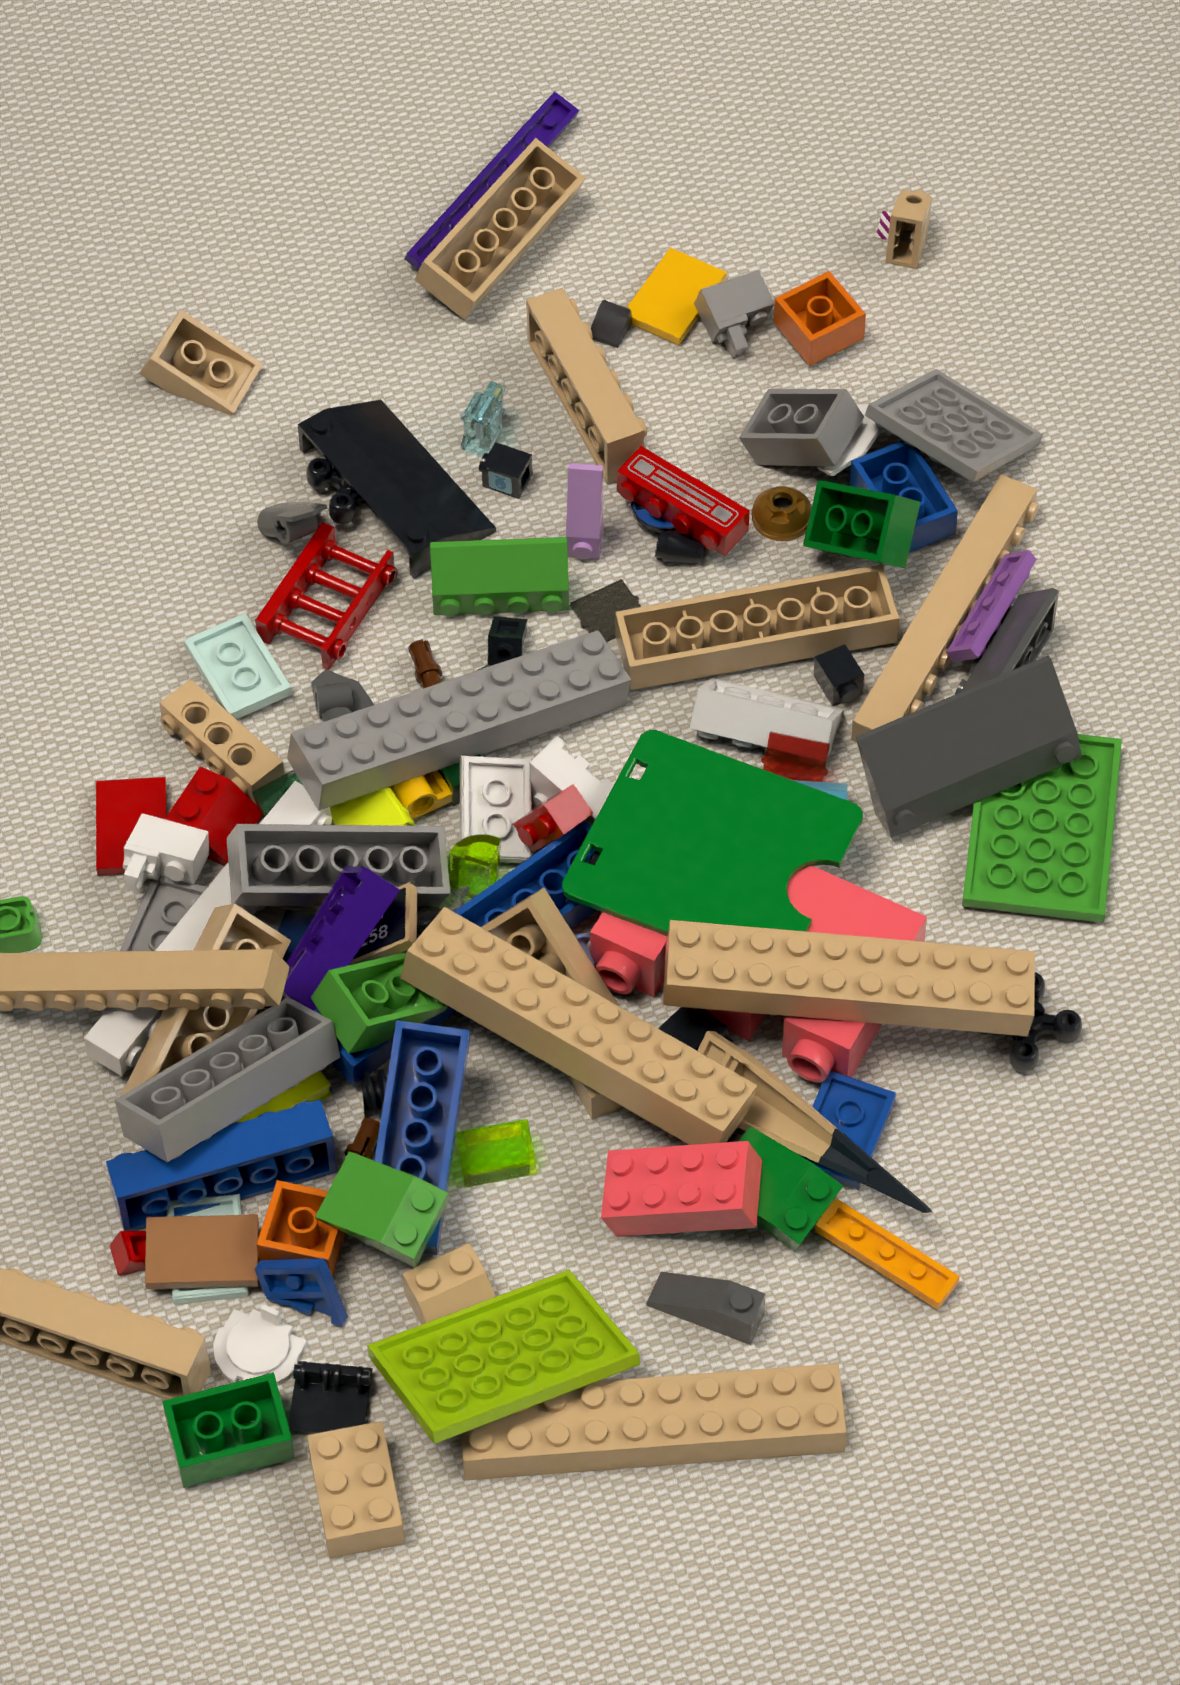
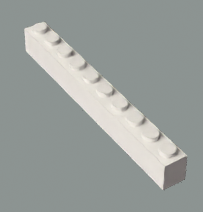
(123, 1034)

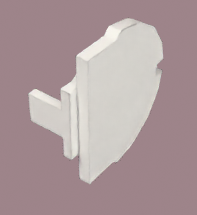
(257, 1346)

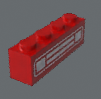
(682, 501)

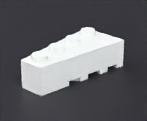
(556, 770)

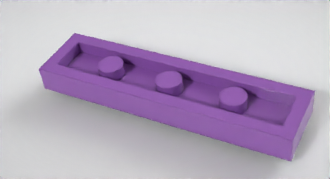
(991, 606)

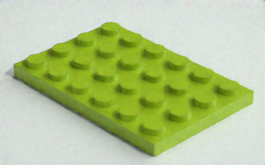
(502, 1355)

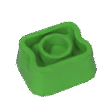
(19, 925)

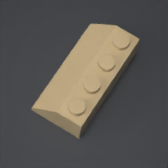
(543, 933)

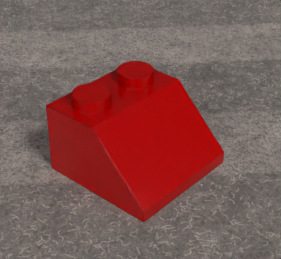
(214, 806)

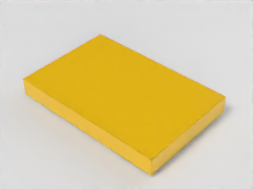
(668, 295)

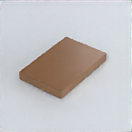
(201, 1251)

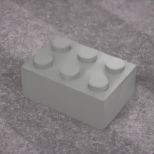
(801, 427)

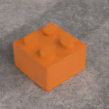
(819, 318)
(292, 1229)

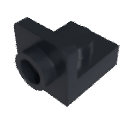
(506, 639)

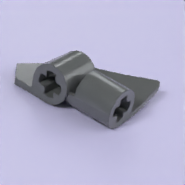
(289, 520)
(338, 695)

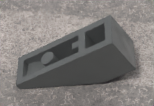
(710, 1303)

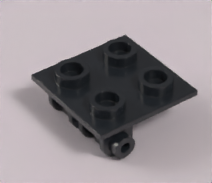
(328, 1397)

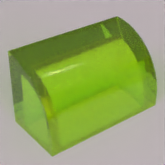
(474, 863)
(495, 1153)

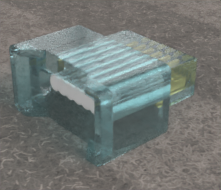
(483, 419)

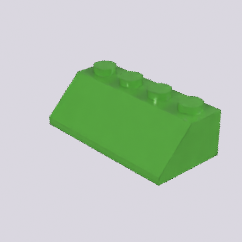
(499, 576)

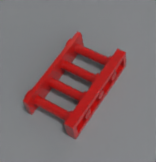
(307, 572)

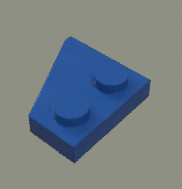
(303, 1285)

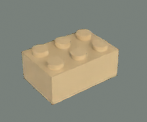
(355, 1489)

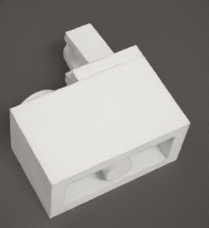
(165, 850)

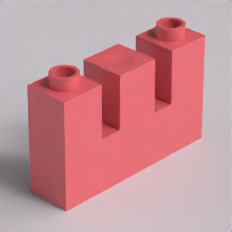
(635, 959)

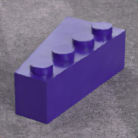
(337, 930)

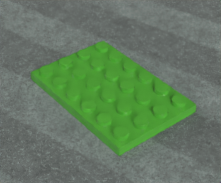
(1048, 839)

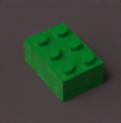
(861, 523)
(228, 1429)

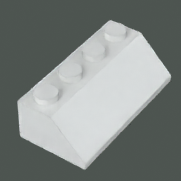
(751, 714)

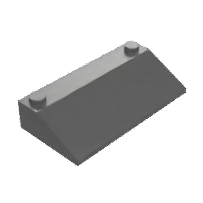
(968, 746)

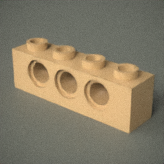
(216, 725)

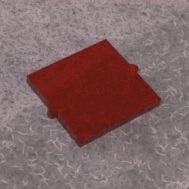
(796, 757)

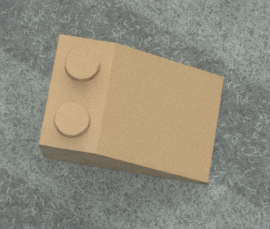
(200, 365)

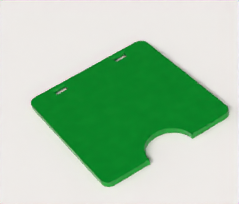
(706, 840)

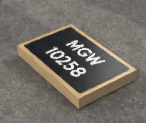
(395, 929)

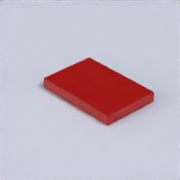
(117, 813)

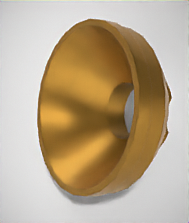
(781, 523)

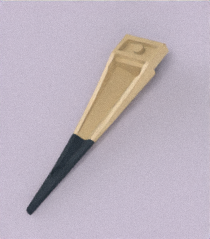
(799, 1127)

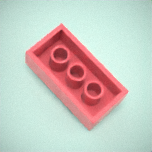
(681, 1188)

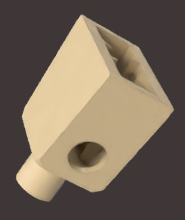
(912, 215)

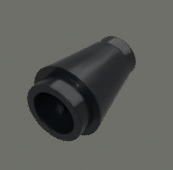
(678, 548)

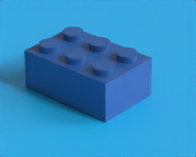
(906, 473)

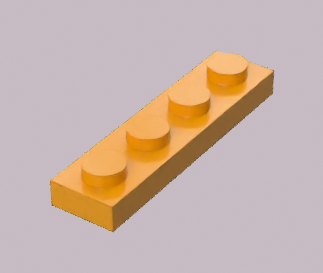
(887, 1254)

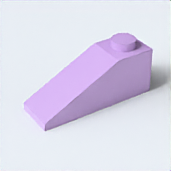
(584, 511)

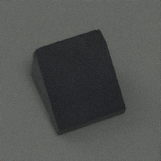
(611, 323)

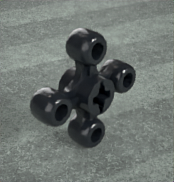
(342, 504)
(1064, 1025)

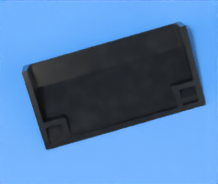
(395, 478)

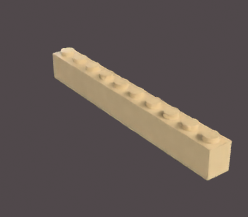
(923, 648)
(142, 979)

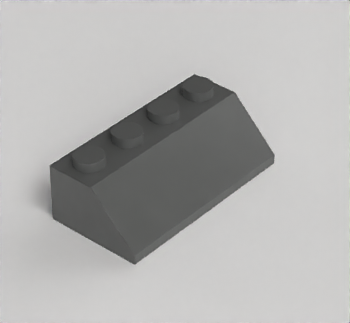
(1019, 638)

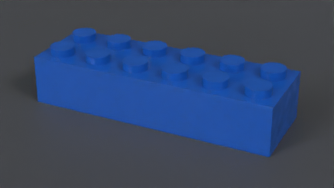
(423, 1105)
(237, 1160)

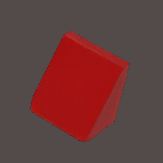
(129, 1251)

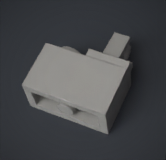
(732, 305)

